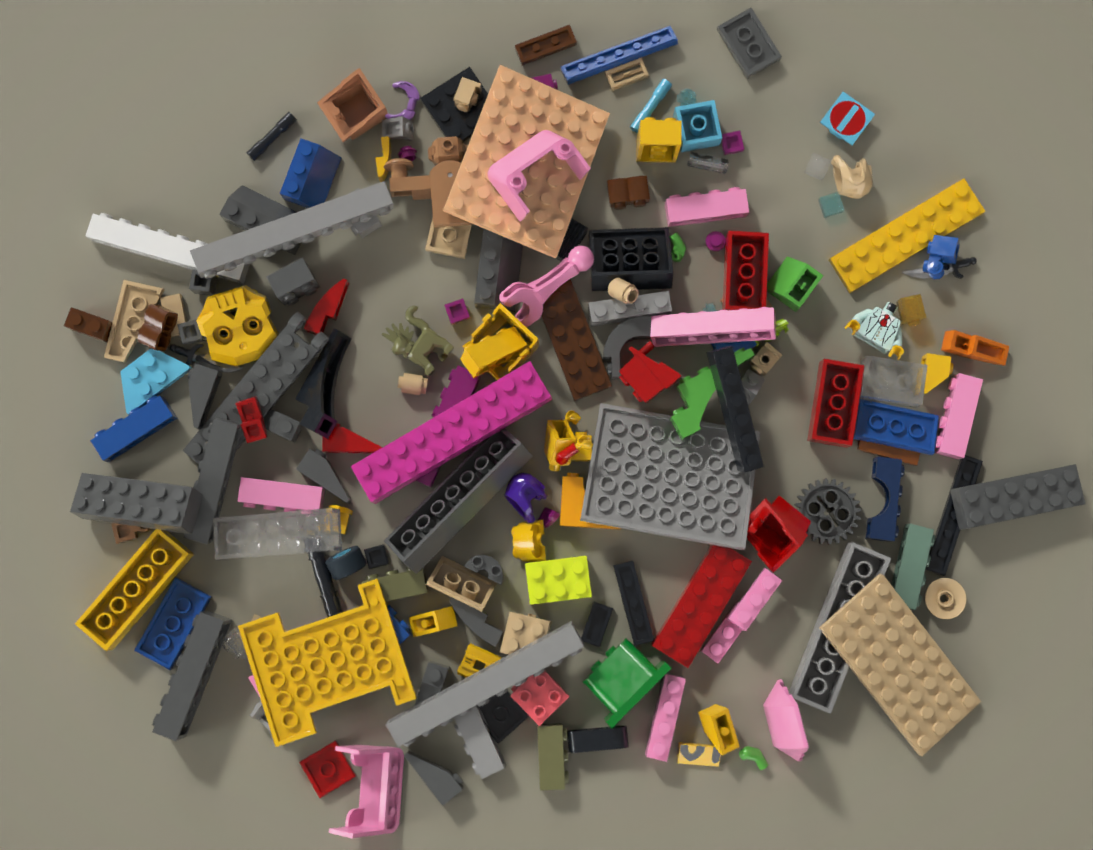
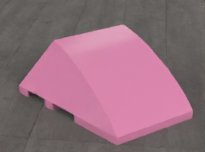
(785, 722)

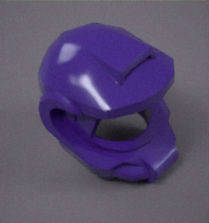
(521, 491)

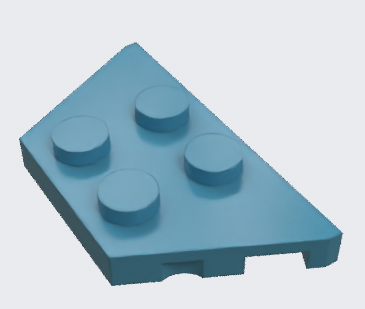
(149, 377)

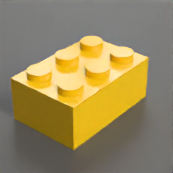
(658, 140)

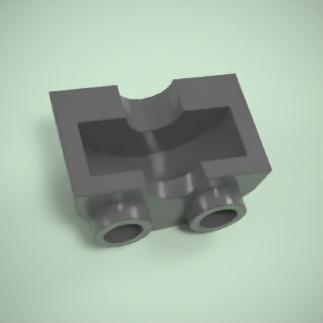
(487, 563)

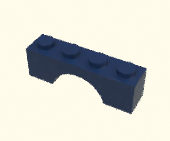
(888, 474)

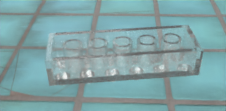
(277, 534)

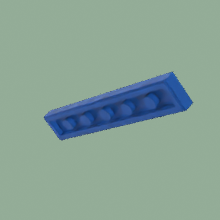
(619, 55)

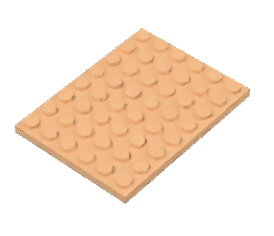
(511, 116)

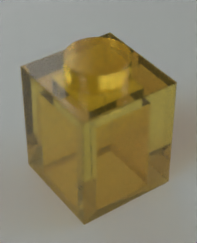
(911, 310)

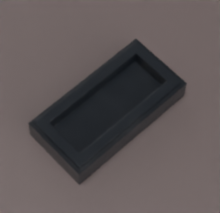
(596, 624)

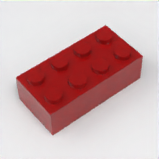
(745, 270)
(835, 403)

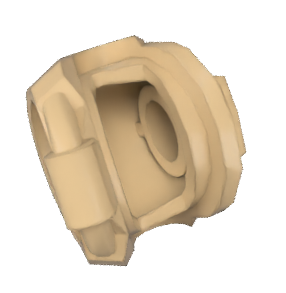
(852, 182)

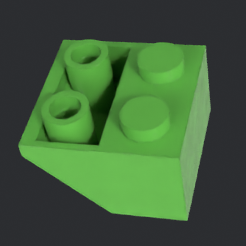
(793, 282)

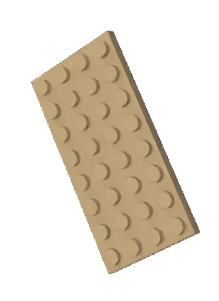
(900, 664)

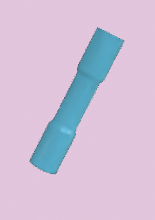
(658, 95)

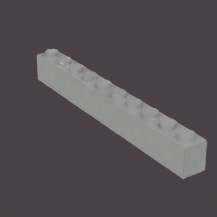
(291, 230)
(485, 684)

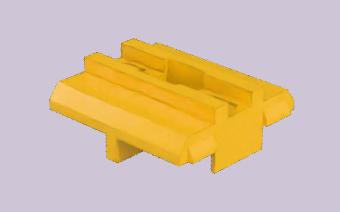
(475, 653)

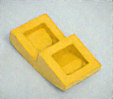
(380, 161)

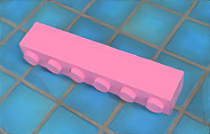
(713, 327)

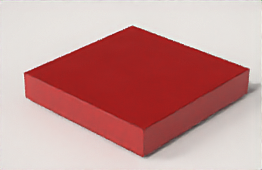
(327, 769)

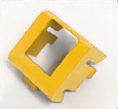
(492, 325)

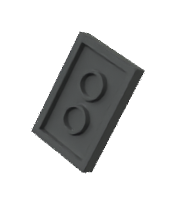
(749, 42)

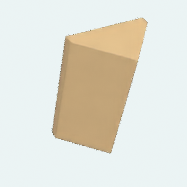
(461, 583)

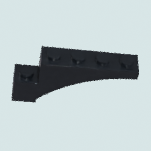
(320, 386)

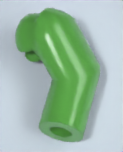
(679, 247)
(753, 754)

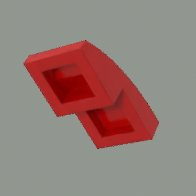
(252, 419)

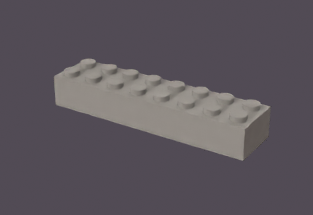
(821, 666)

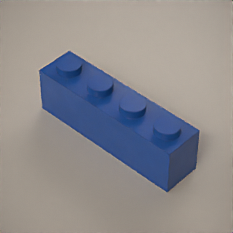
(133, 429)

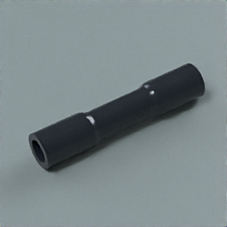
(280, 127)

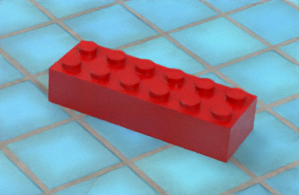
(701, 604)

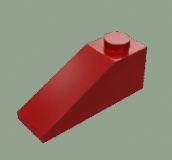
(345, 441)

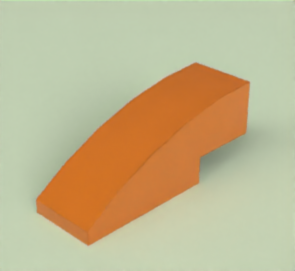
(975, 347)

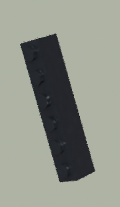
(735, 409)

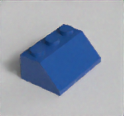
(310, 174)

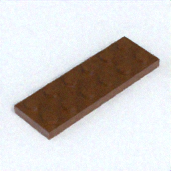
(574, 343)

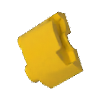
(528, 541)

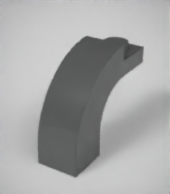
(629, 330)

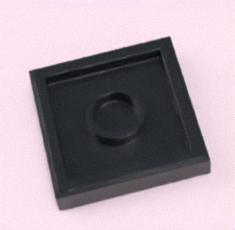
(502, 715)

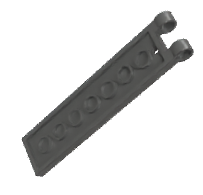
(266, 379)

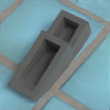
(476, 622)

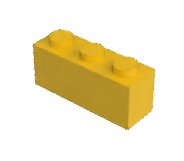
(493, 351)

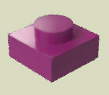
(732, 143)
(457, 311)

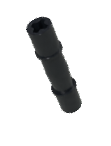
(325, 583)

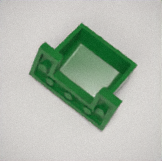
(623, 679)

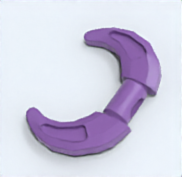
(413, 94)

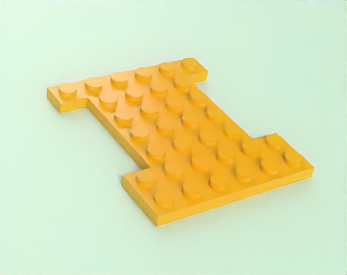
(324, 663)

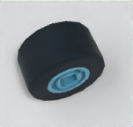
(346, 562)

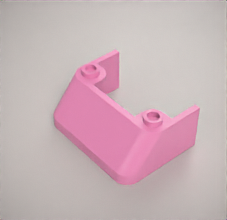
(507, 173)
(379, 791)

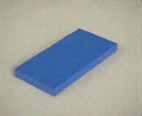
(896, 427)
(172, 623)

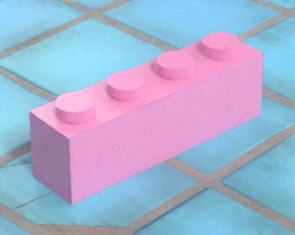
(706, 207)
(958, 416)
(280, 494)
(665, 717)

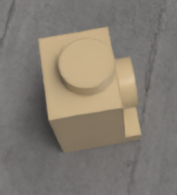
(467, 94)
(769, 352)

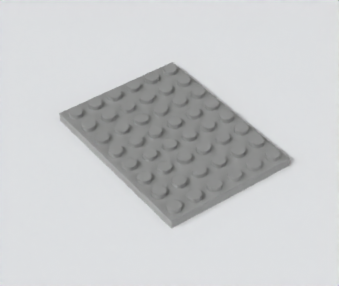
(666, 485)

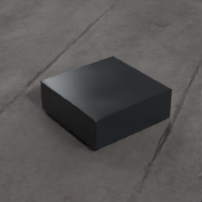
(376, 556)

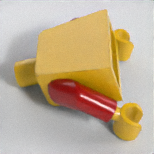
(561, 443)

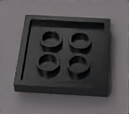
(444, 112)

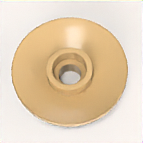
(954, 602)

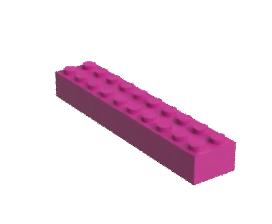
(451, 433)

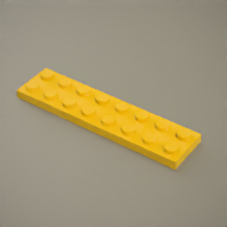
(906, 235)

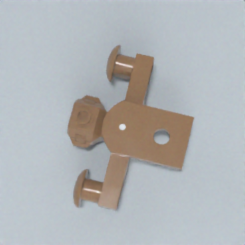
(447, 157)

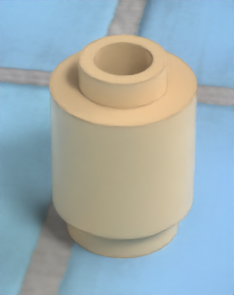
(622, 291)
(412, 384)

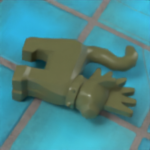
(423, 347)

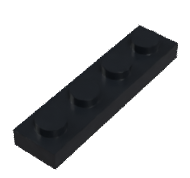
(633, 603)

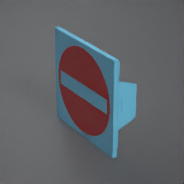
(847, 118)

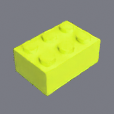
(558, 580)

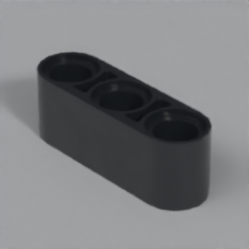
(597, 739)

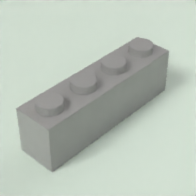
(615, 311)
(479, 743)

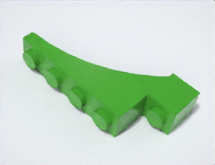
(696, 394)

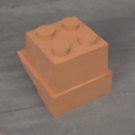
(353, 107)

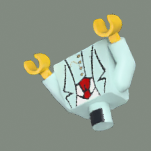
(879, 329)

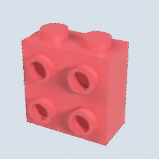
(539, 696)

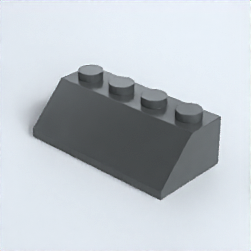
(250, 209)
(497, 269)

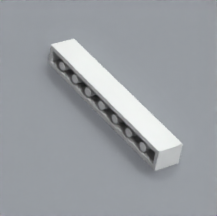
(152, 244)

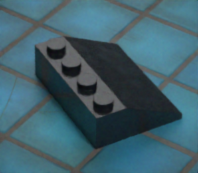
(633, 255)

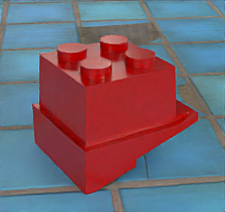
(646, 375)
(776, 531)

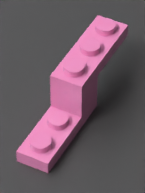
(741, 615)

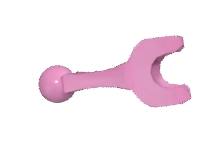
(537, 292)

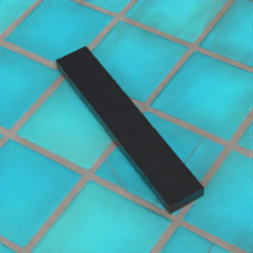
(948, 528)

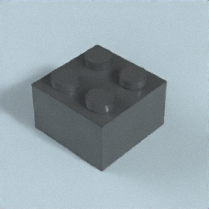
(293, 282)

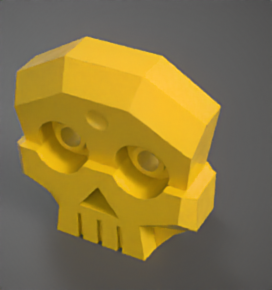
(243, 342)

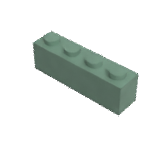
(911, 563)

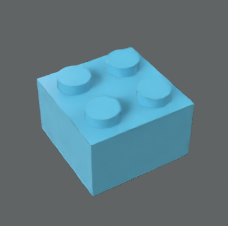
(699, 126)

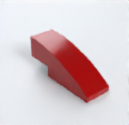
(327, 308)

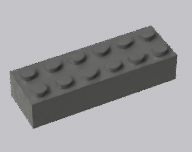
(1017, 497)
(136, 503)
(191, 676)

